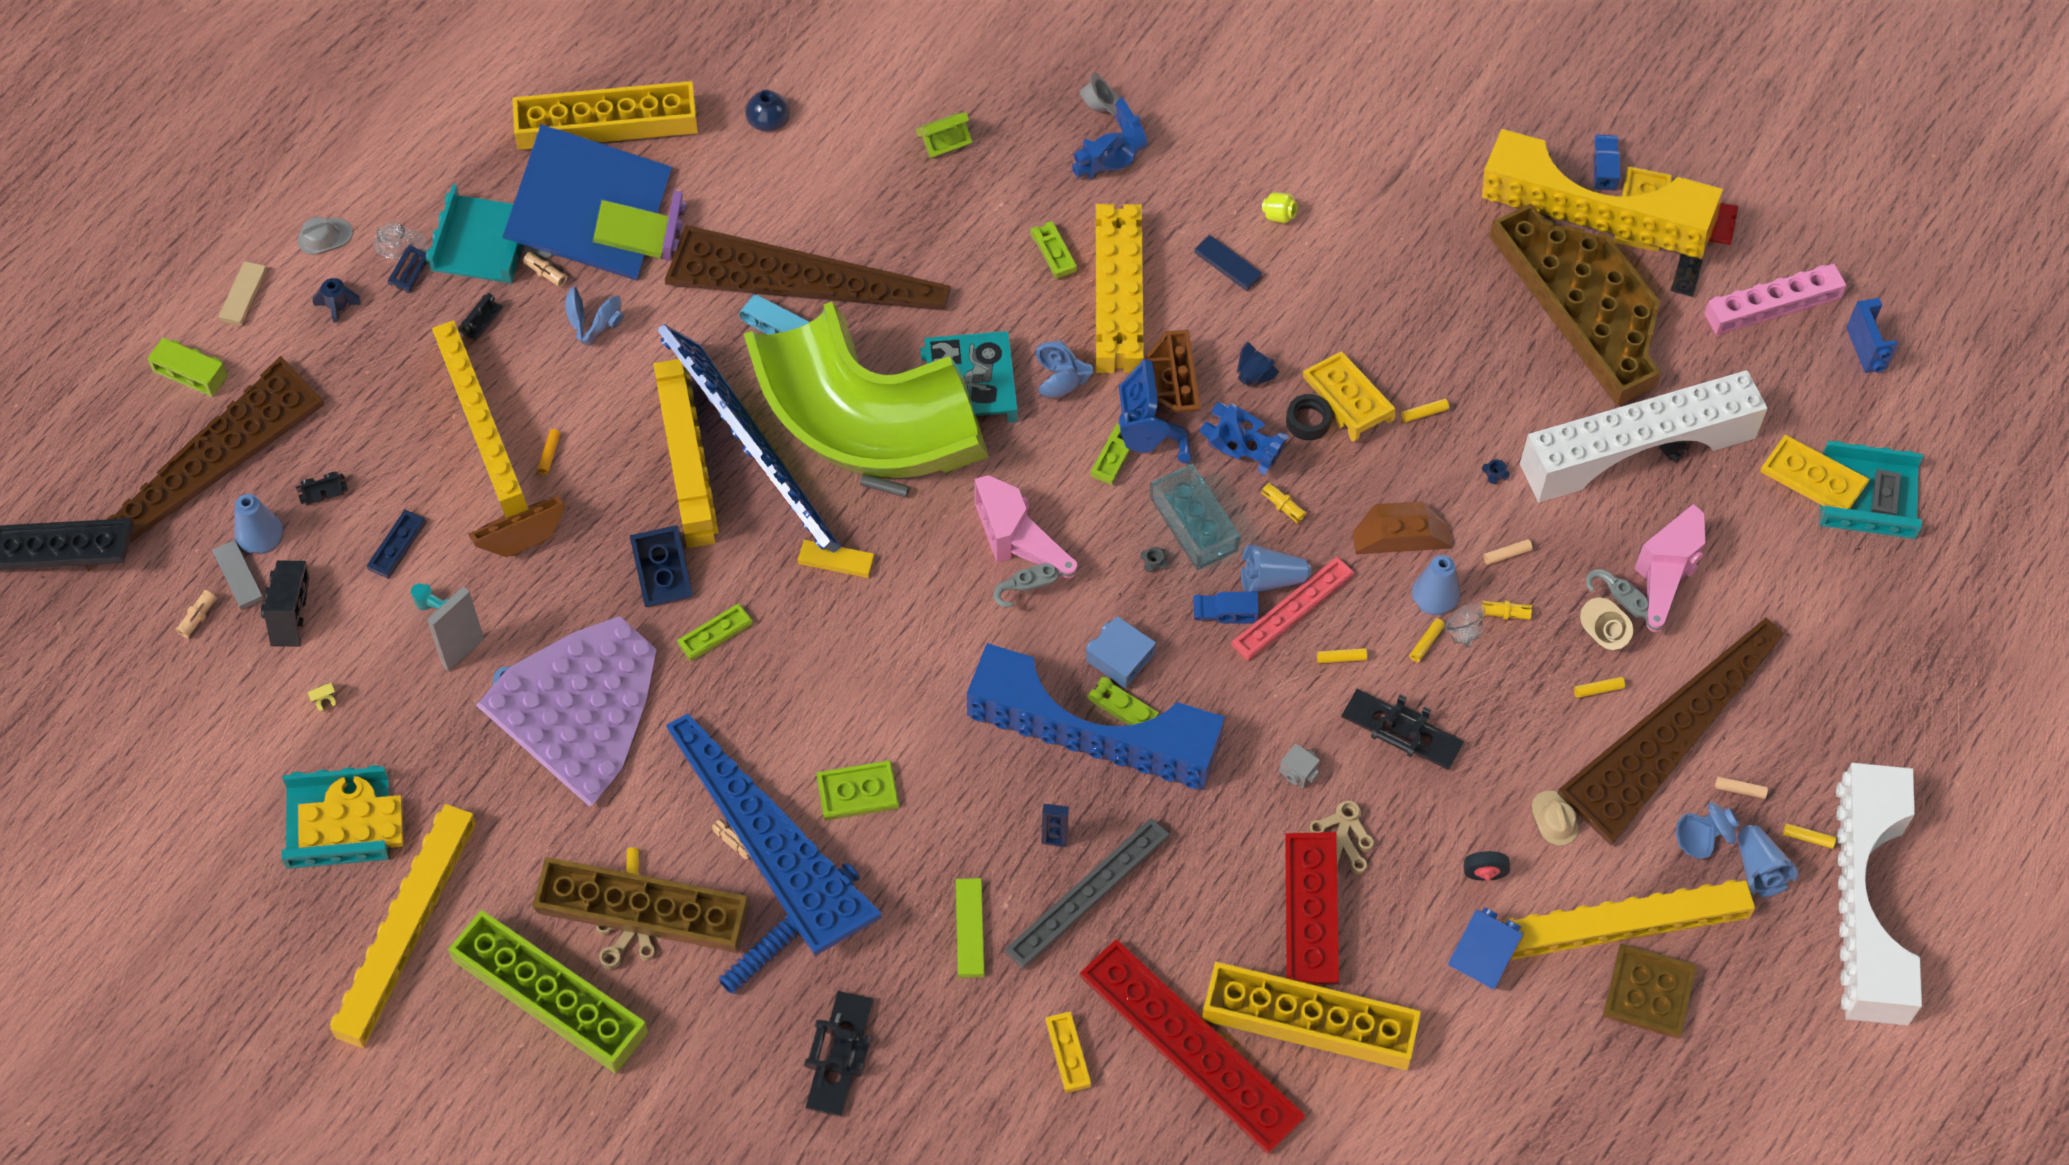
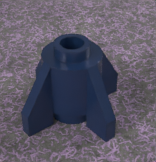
(335, 297)
(1254, 367)

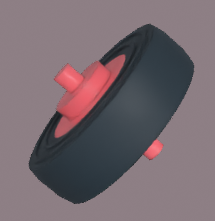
(1486, 866)

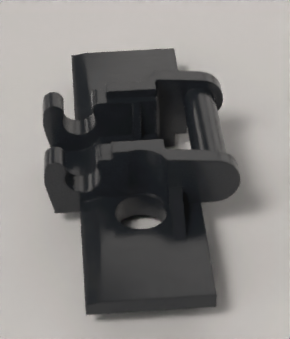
(1405, 724)
(846, 1056)

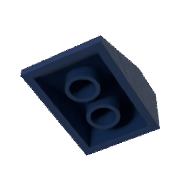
(661, 565)

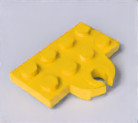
(351, 817)

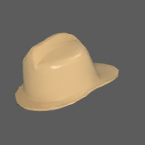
(1606, 623)
(1555, 818)

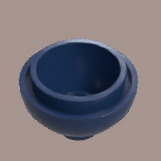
(767, 110)

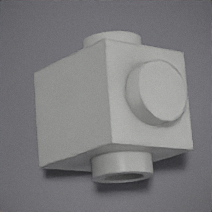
(1300, 766)

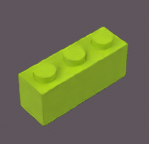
(187, 366)

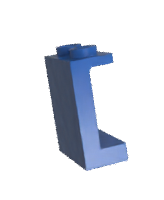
(1871, 349)
(1486, 947)

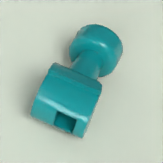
(424, 597)

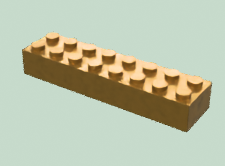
(641, 904)

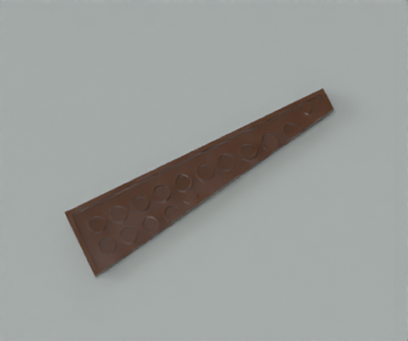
(746, 265)
(246, 427)
(1634, 767)

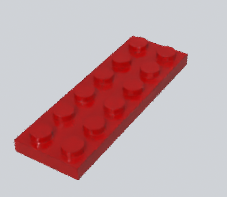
(1312, 908)

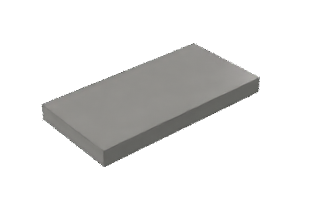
(455, 628)

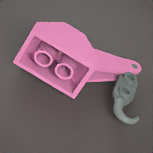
(1013, 532)
(1663, 563)

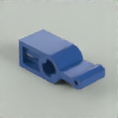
(1606, 162)
(1227, 607)

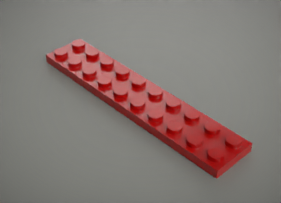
(1192, 1046)

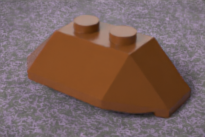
(1175, 372)
(1400, 529)
(520, 531)

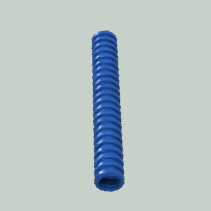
(769, 946)

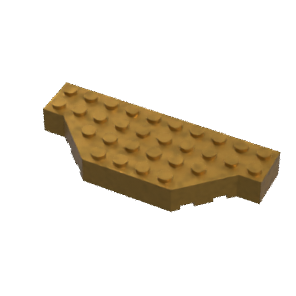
(1588, 295)

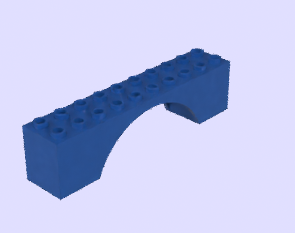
(1172, 745)

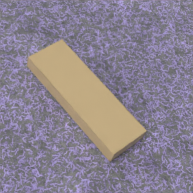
(242, 293)

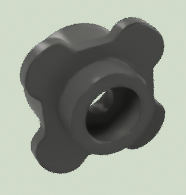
(1153, 553)

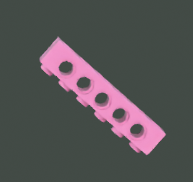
(1775, 299)

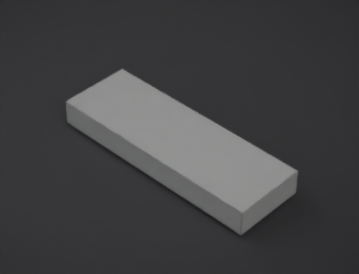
(237, 575)

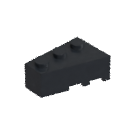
(284, 602)

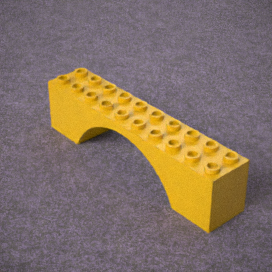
(1672, 217)

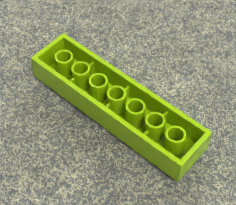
(548, 991)

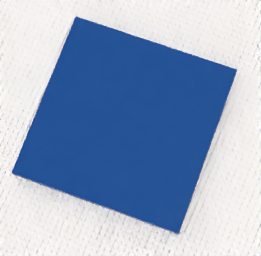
(564, 192)

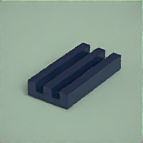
(400, 283)

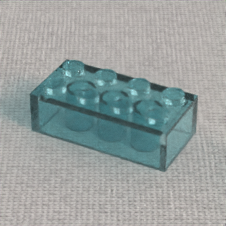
(1194, 516)

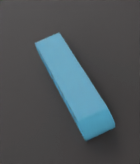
(769, 317)

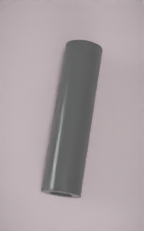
(884, 485)

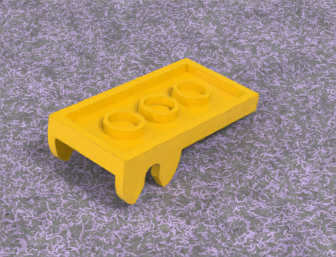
(1349, 394)

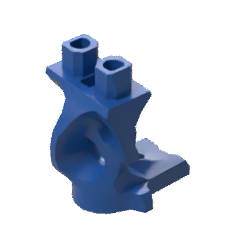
(1114, 149)
(1231, 429)

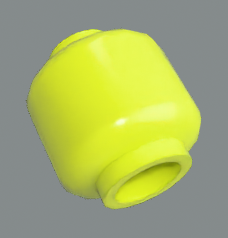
(1280, 207)

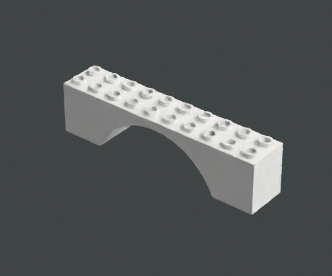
(1576, 452)
(1878, 973)

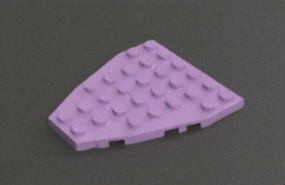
(577, 703)

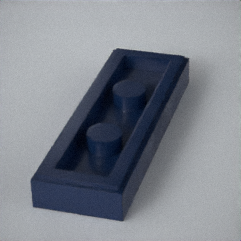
(1228, 262)
(396, 544)
(1055, 825)

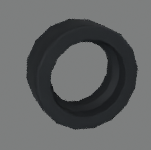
(1313, 402)

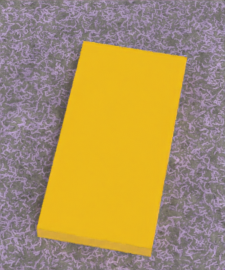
(1637, 183)
(1814, 474)

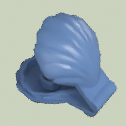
(607, 316)
(1071, 372)
(1698, 834)

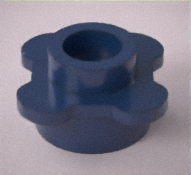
(1495, 465)

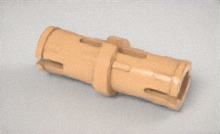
(545, 269)
(187, 627)

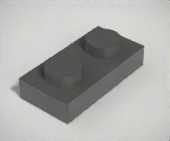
(1885, 492)

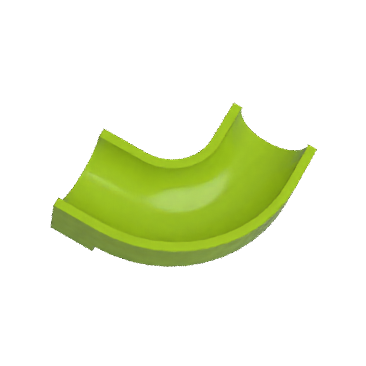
(863, 418)

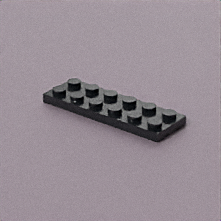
(65, 543)

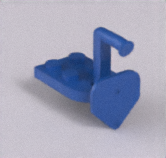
(1137, 422)

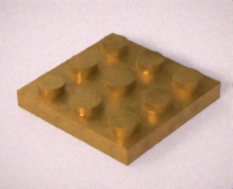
(1649, 991)

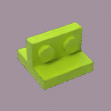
(945, 134)

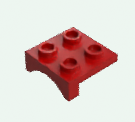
(1725, 224)

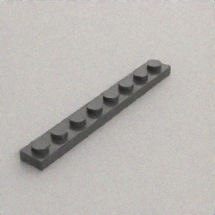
(1086, 893)

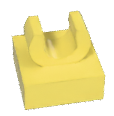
(322, 693)

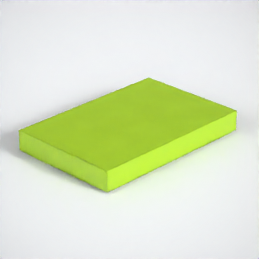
(630, 229)
(857, 790)

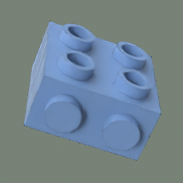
(1120, 651)

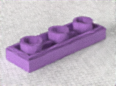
(674, 225)

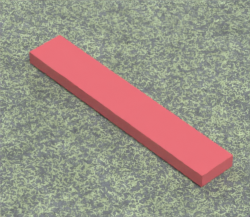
(1292, 608)

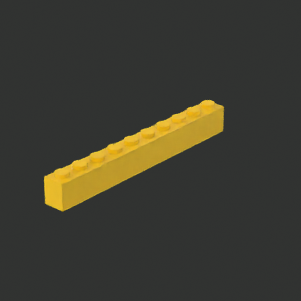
(480, 419)
(1633, 918)
(403, 926)

